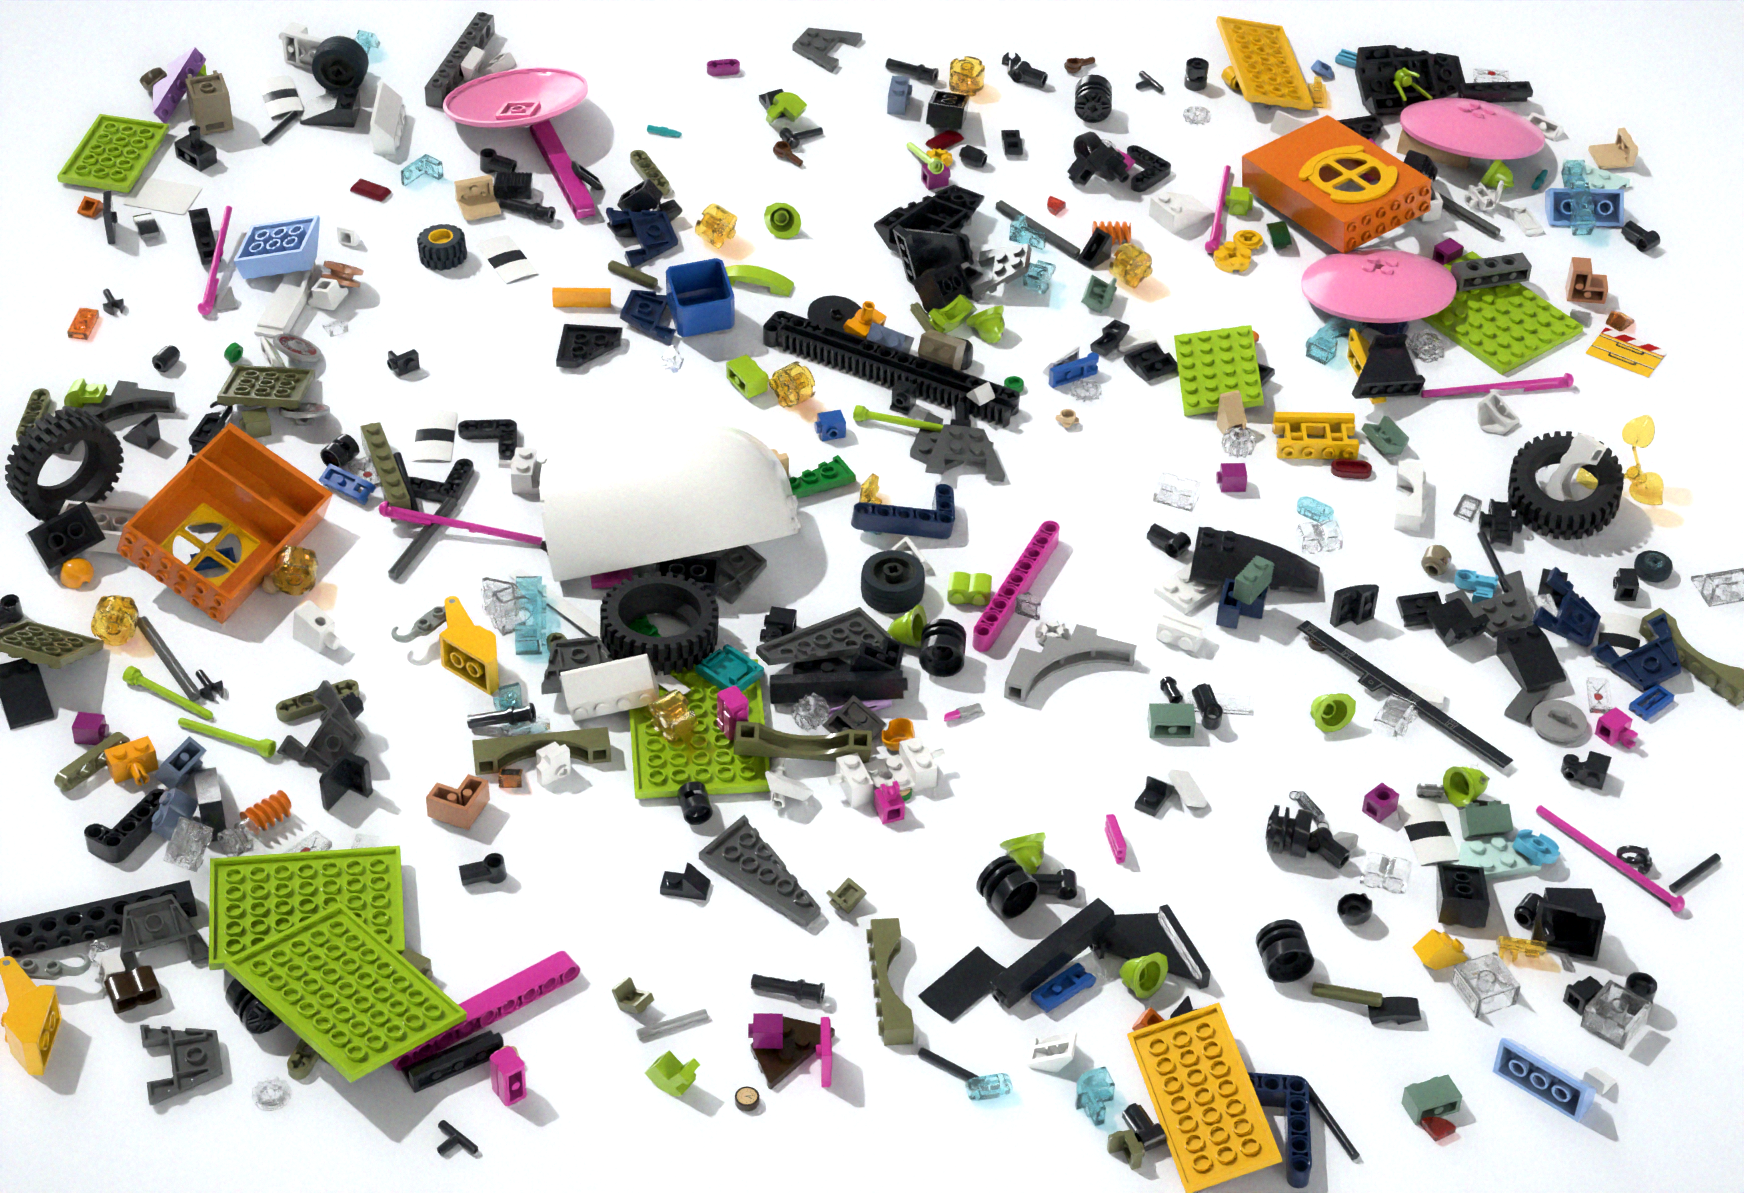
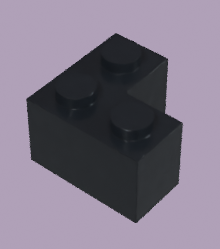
(871, 658)

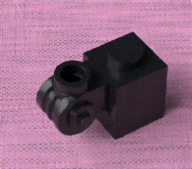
(778, 623)
(1590, 772)

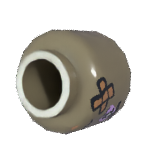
(1436, 560)

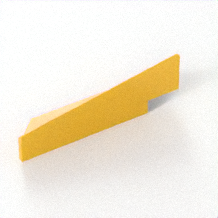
(1357, 356)

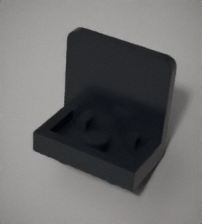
(1455, 622)
(346, 774)

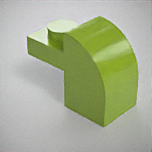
(786, 103)
(83, 393)
(671, 1074)

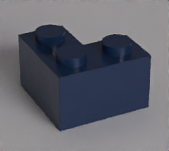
(1231, 609)

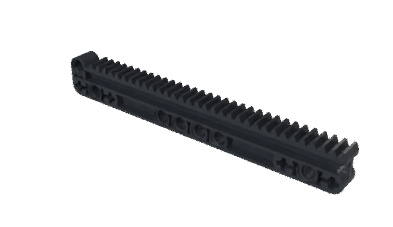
(886, 365)

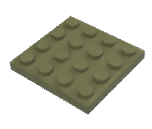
(266, 386)
(46, 644)

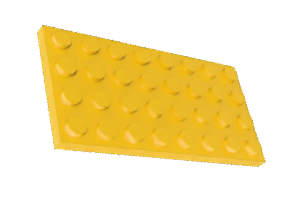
(1264, 63)
(1204, 1098)

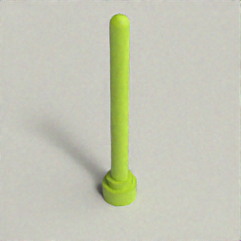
(934, 164)
(862, 413)
(134, 676)
(265, 747)

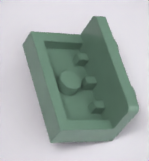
(1099, 293)
(1386, 436)

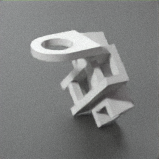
(1482, 198)

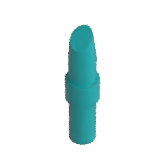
(664, 131)
(1539, 179)

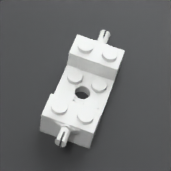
(299, 46)
(524, 470)
(911, 769)

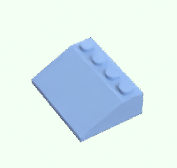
(279, 247)

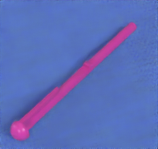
(1214, 242)
(206, 306)
(1528, 385)
(426, 519)
(1676, 903)

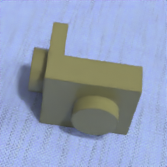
(846, 896)
(630, 998)
(1127, 1142)

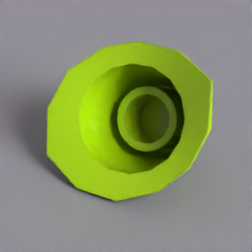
(1497, 172)
(782, 220)
(988, 323)
(909, 627)
(1332, 711)
(1464, 785)
(1026, 850)
(1144, 974)

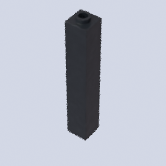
(838, 686)
(1052, 953)

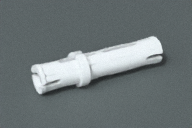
(778, 767)

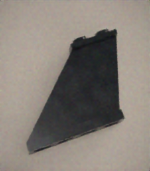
(929, 249)
(1388, 370)
(1152, 933)

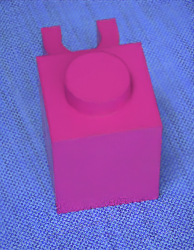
(1615, 727)
(889, 803)

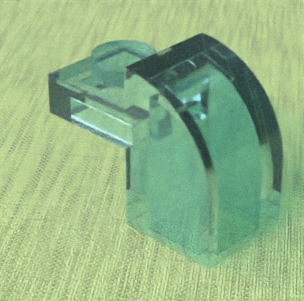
(1038, 276)
(1092, 1091)

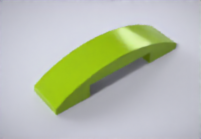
(761, 276)

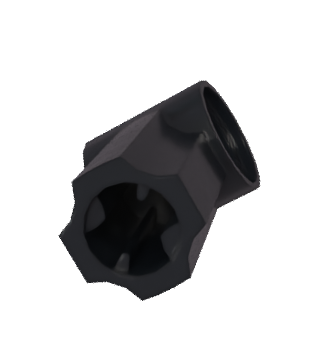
(1024, 72)
(492, 162)
(1642, 238)
(960, 415)
(1172, 543)
(10, 609)
(1207, 706)
(1322, 842)
(490, 869)
(1062, 884)
(1145, 1130)

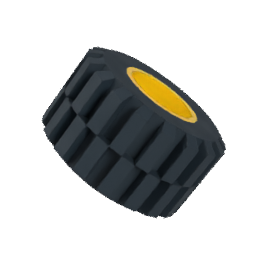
(442, 247)

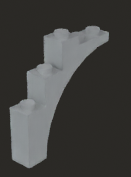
(1059, 654)

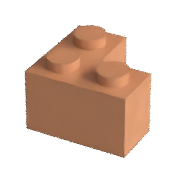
(1583, 285)
(460, 805)

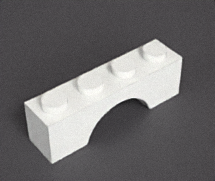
(1583, 451)
(1410, 481)

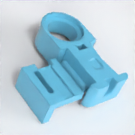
(1484, 585)

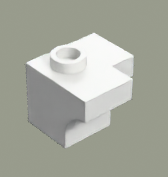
(327, 294)
(552, 763)

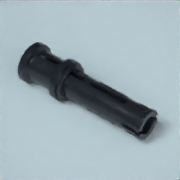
(920, 71)
(534, 210)
(512, 715)
(799, 989)

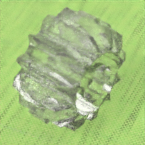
(1238, 442)
(810, 712)

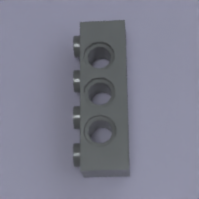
(1491, 271)

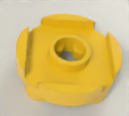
(1239, 256)

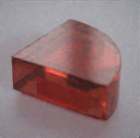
(1055, 205)
(1437, 1127)

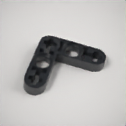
(1157, 167)
(501, 429)
(443, 490)

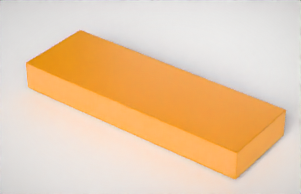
(581, 297)

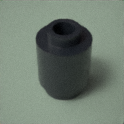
(973, 156)
(166, 358)
(1526, 909)

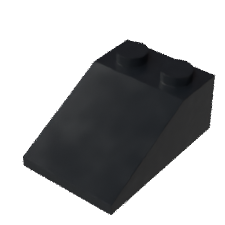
(333, 109)
(942, 286)
(65, 536)
(1529, 657)
(23, 694)
(1461, 895)

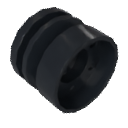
(1093, 98)
(942, 648)
(1289, 831)
(1007, 887)
(1284, 951)
(250, 1010)

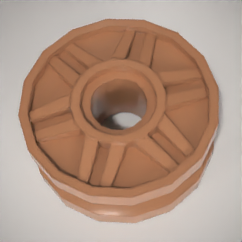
(342, 273)

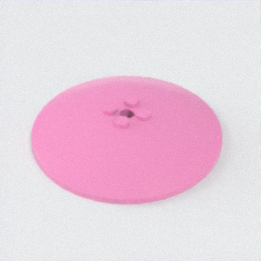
(515, 97)
(1472, 128)
(1378, 285)

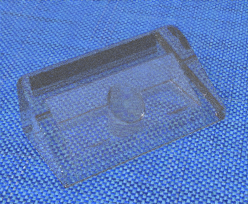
(526, 728)

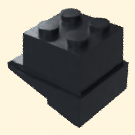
(1570, 922)

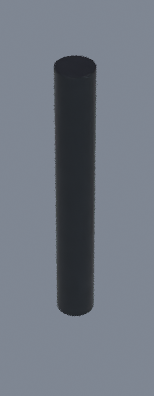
(279, 127)
(1694, 873)
(946, 1064)

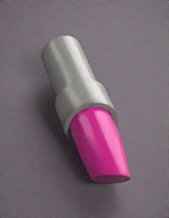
(962, 712)

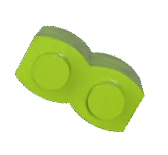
(969, 588)

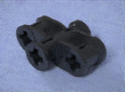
(1500, 522)

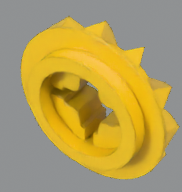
(943, 154)
(1248, 239)

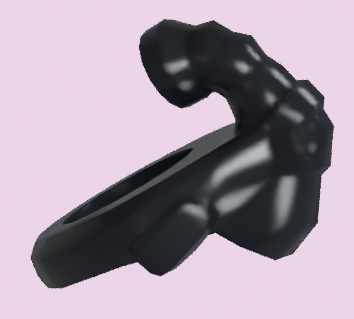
(1641, 858)

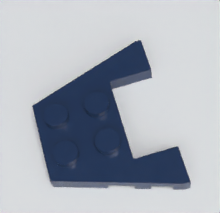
(652, 232)
(644, 312)
(1575, 617)
(1647, 664)

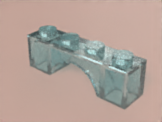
(1582, 211)
(1323, 344)
(529, 633)

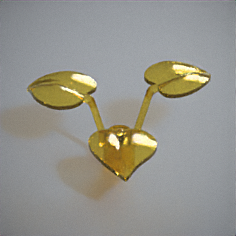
(1645, 487)

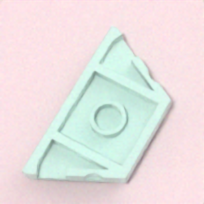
(1603, 179)
(1495, 856)

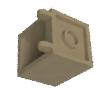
(209, 103)

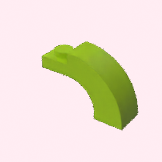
(952, 315)

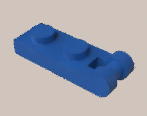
(1073, 370)
(347, 483)
(1062, 987)

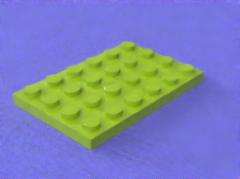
(113, 153)
(1215, 365)

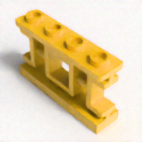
(1334, 427)

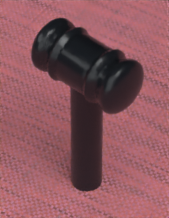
(794, 139)

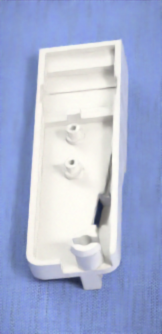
(287, 302)

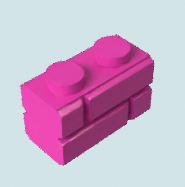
(731, 707)
(508, 1076)

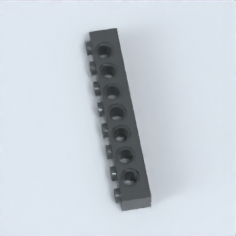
(449, 73)

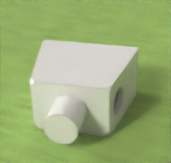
(314, 628)

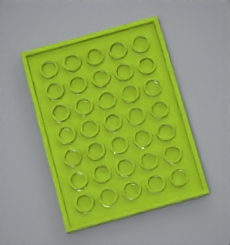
(1503, 323)
(700, 754)
(273, 892)
(345, 991)

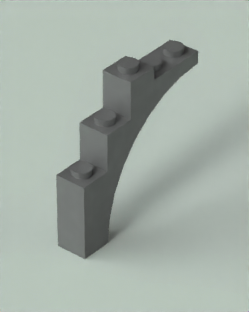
(125, 401)

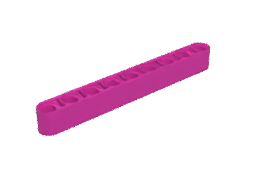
(560, 167)
(1016, 583)
(499, 1002)

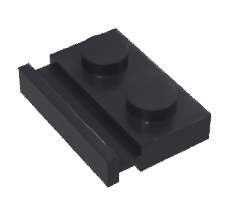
(1415, 606)

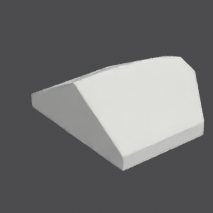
(1495, 414)
(1052, 1052)

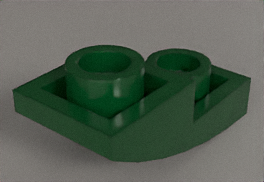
(1279, 234)

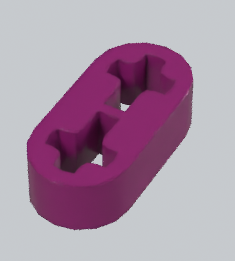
(723, 67)

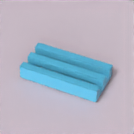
(1346, 58)

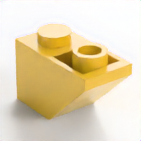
(1439, 950)

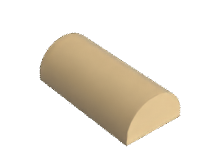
(1408, 143)

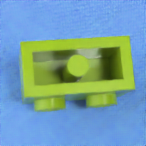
(747, 376)

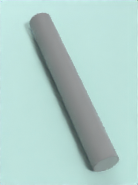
(671, 1023)

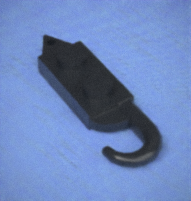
(209, 427)

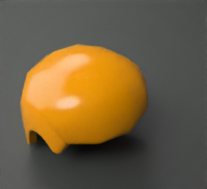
(75, 572)
(897, 731)

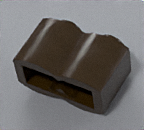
(132, 989)

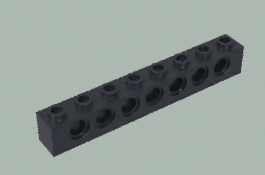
(83, 921)

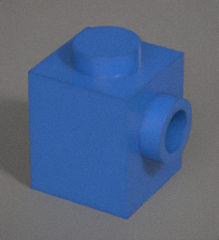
(830, 425)

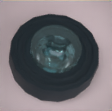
(1653, 566)

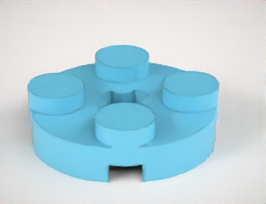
(1537, 849)

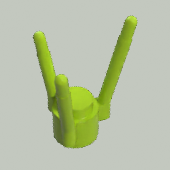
(1404, 79)

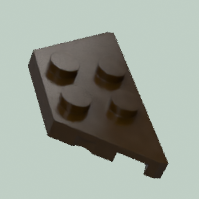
(798, 1045)

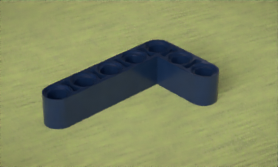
(908, 520)
(1293, 1095)

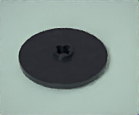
(832, 310)

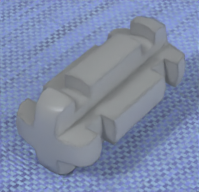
(1430, 790)

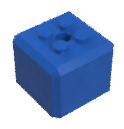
(700, 297)

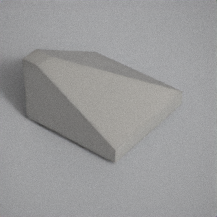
(225, 299)
(1580, 316)
(1346, 839)

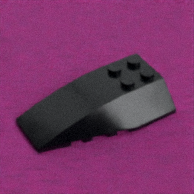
(1376, 69)
(941, 213)
(1226, 554)

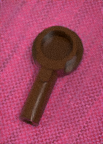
(1073, 65)
(783, 149)

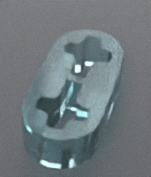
(1314, 509)
(989, 1086)

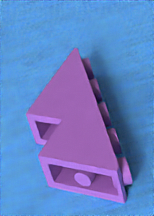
(171, 89)

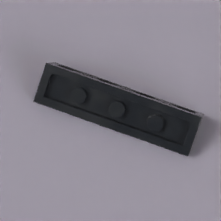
(1496, 91)
(452, 1061)

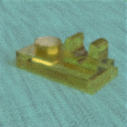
(1318, 93)
(870, 489)
(1530, 947)

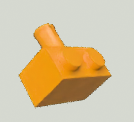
(862, 321)
(132, 761)

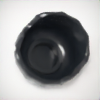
(1355, 908)

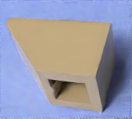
(1231, 411)

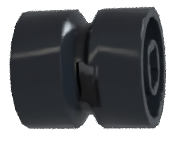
(1196, 74)
(340, 451)
(695, 803)
(1642, 985)

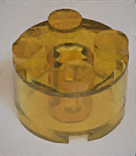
(966, 75)
(716, 225)
(1131, 265)
(792, 385)
(295, 570)
(115, 619)
(672, 715)

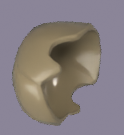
(152, 77)

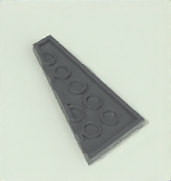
(827, 639)
(756, 867)

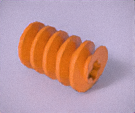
(1118, 232)
(269, 810)

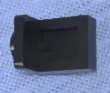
(404, 362)

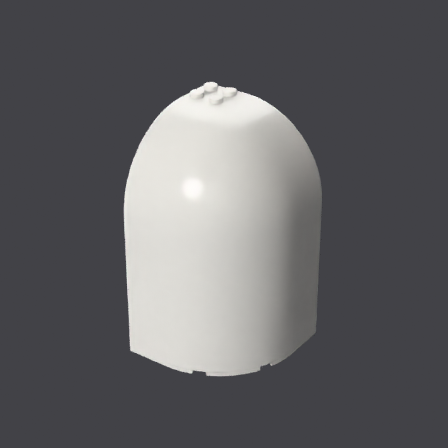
(662, 499)

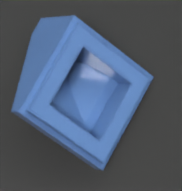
(1322, 68)

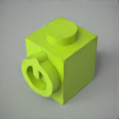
(1239, 201)

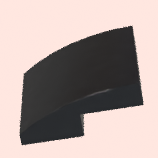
(1150, 362)
(1354, 604)
(854, 716)

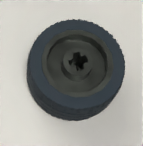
(340, 63)
(892, 581)

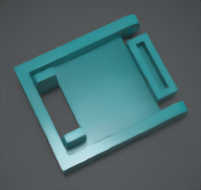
(727, 667)

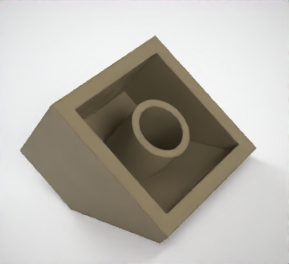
(942, 349)

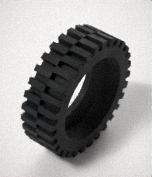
(86, 484)
(1556, 515)
(660, 596)

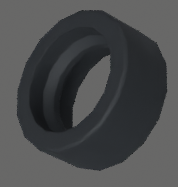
(1084, 141)

